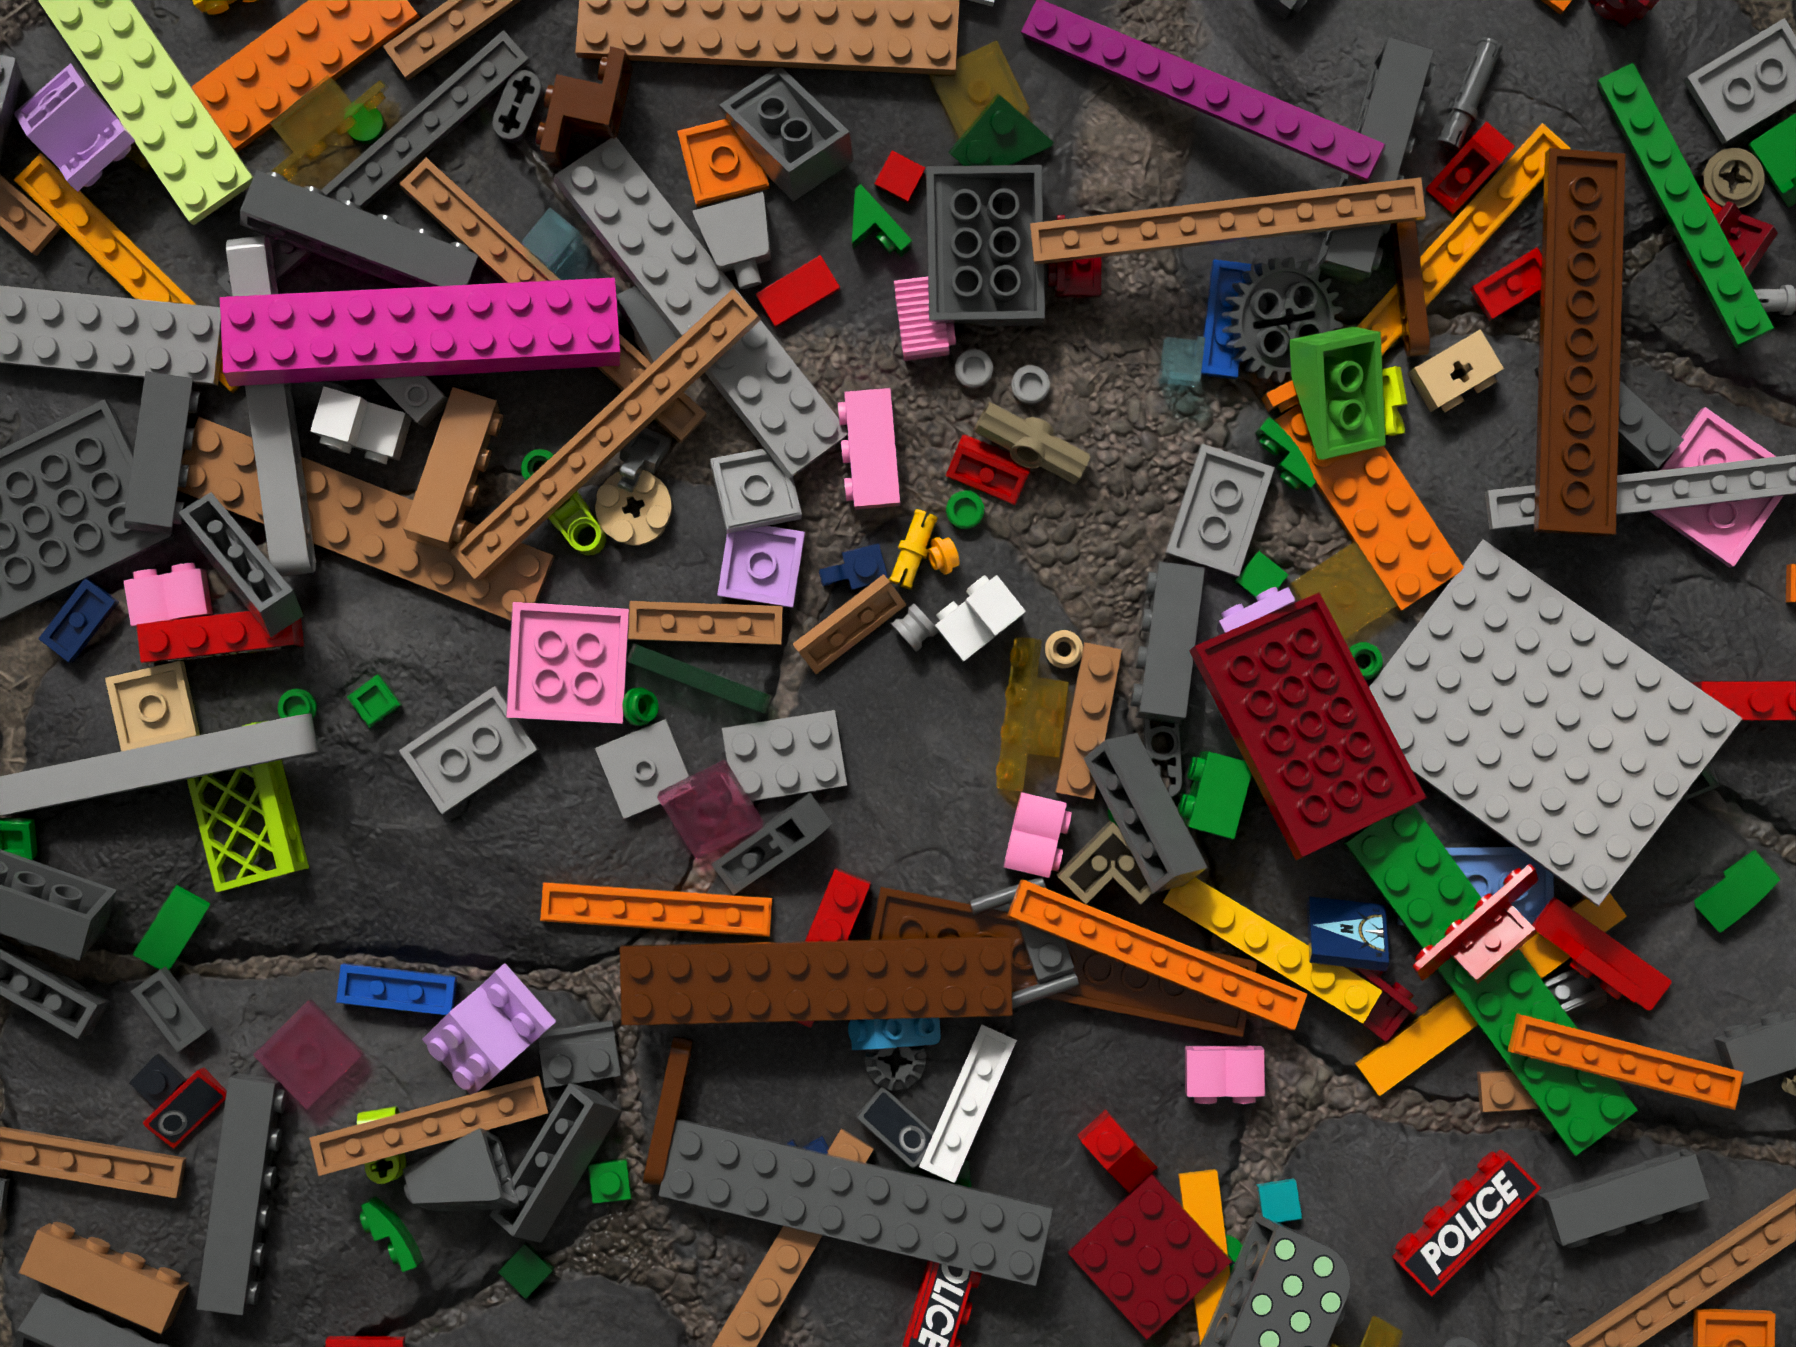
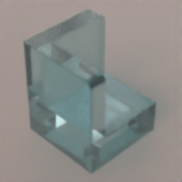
(552, 240)
(1181, 361)

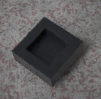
(157, 1080)

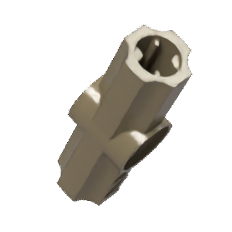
(1032, 443)

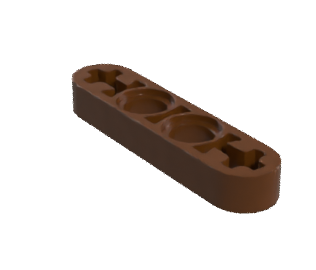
(1410, 288)
(667, 1110)

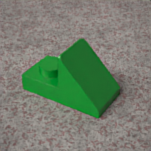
(870, 217)

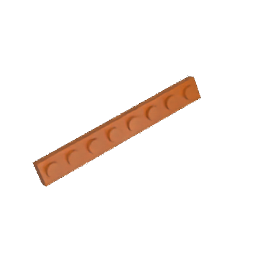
(1157, 955)

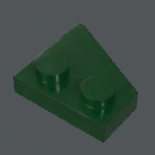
(999, 137)

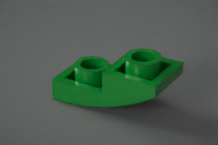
(1294, 466)
(1738, 892)
(171, 928)
(383, 1222)

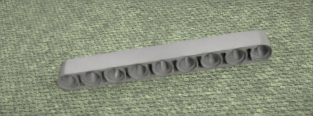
(274, 429)
(157, 764)

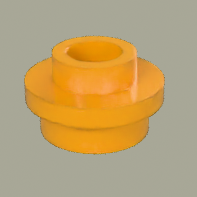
(943, 555)

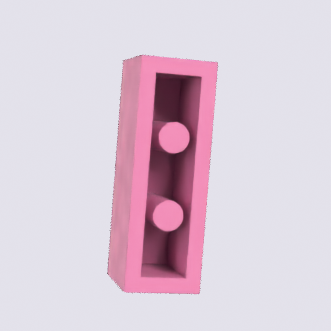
(870, 449)

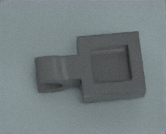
(641, 453)

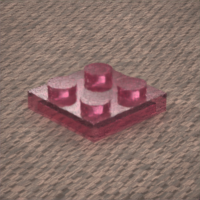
(710, 809)
(308, 1054)

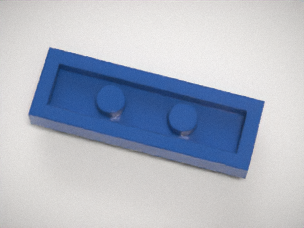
(1217, 358)
(396, 989)

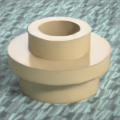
(1075, 644)

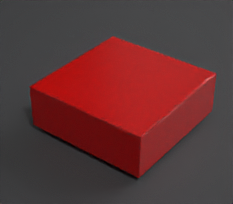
(899, 176)

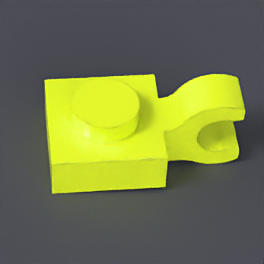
(1394, 396)

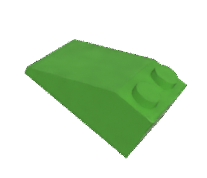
(1340, 389)

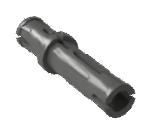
(1464, 107)

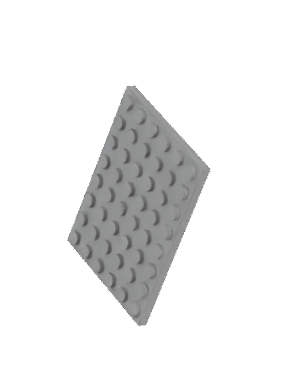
(1546, 722)

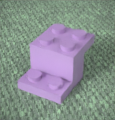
(74, 128)
(488, 1030)

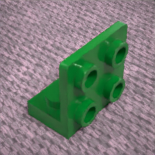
(1778, 157)

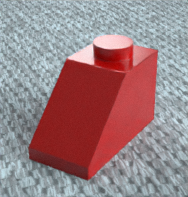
(1470, 167)
(1117, 1151)

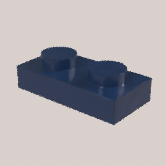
(78, 620)

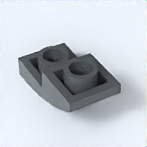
(649, 328)

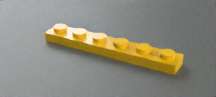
(1273, 947)

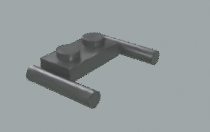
(1046, 952)

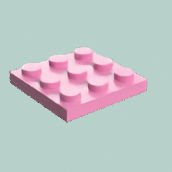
(1720, 527)
(567, 663)

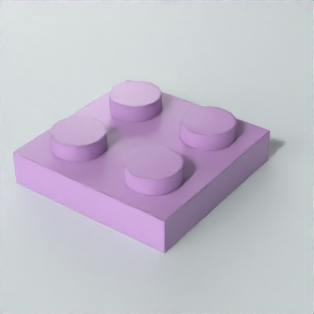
(762, 565)

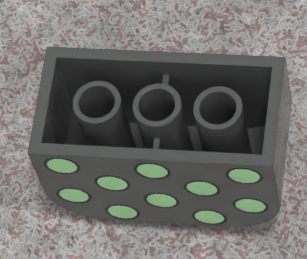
(1280, 1292)

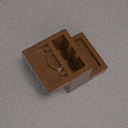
(584, 107)

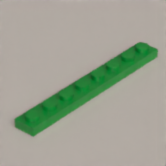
(1685, 206)

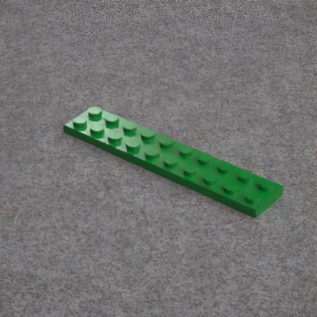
(1430, 895)

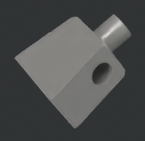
(737, 236)

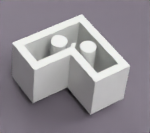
(352, 422)
(979, 618)

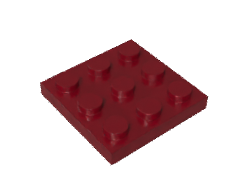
(1149, 1256)

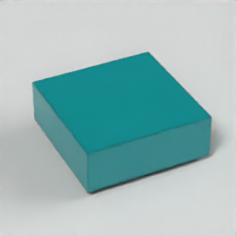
(1279, 1200)

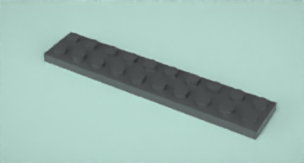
(856, 1202)

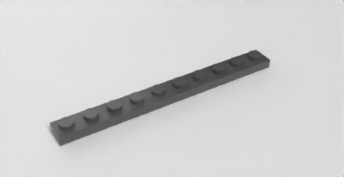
(412, 137)

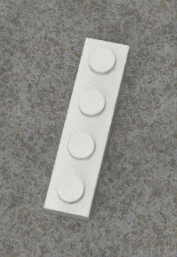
(967, 1103)

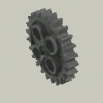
(1277, 284)

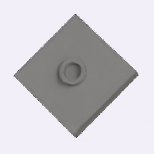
(753, 491)
(642, 766)

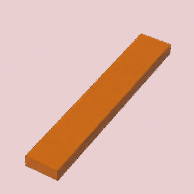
(656, 909)
(1625, 1061)

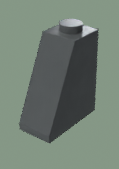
(463, 1176)

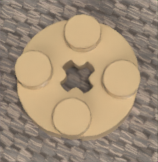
(624, 527)

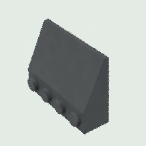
(983, 245)

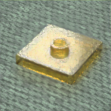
(976, 83)
(1348, 588)

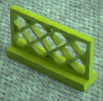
(279, 820)

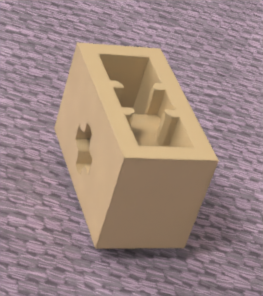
(1477, 362)

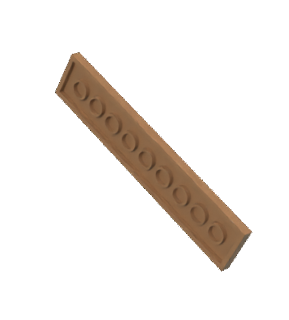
(777, 33)
(360, 523)

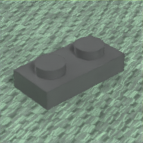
(171, 1009)

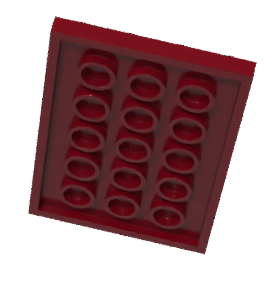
(1307, 725)

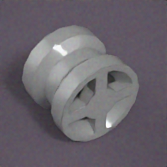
(915, 627)

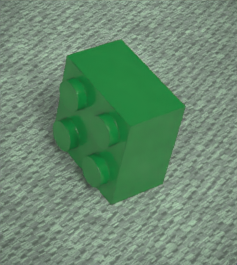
(1215, 793)

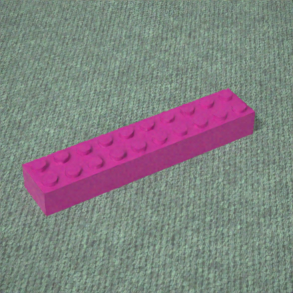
(419, 331)

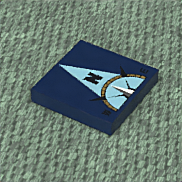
(1347, 933)

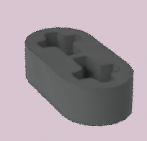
(509, 103)

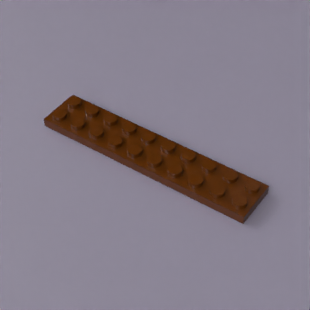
(1580, 343)
(815, 980)
(1101, 980)

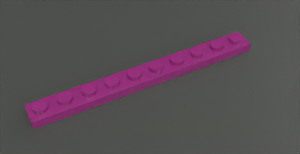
(1204, 90)

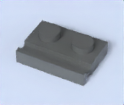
(579, 1053)

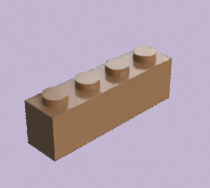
(452, 470)
(104, 1276)

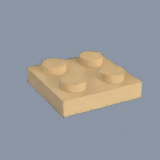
(152, 706)

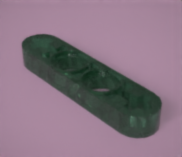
(699, 678)

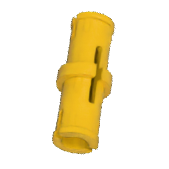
(913, 549)

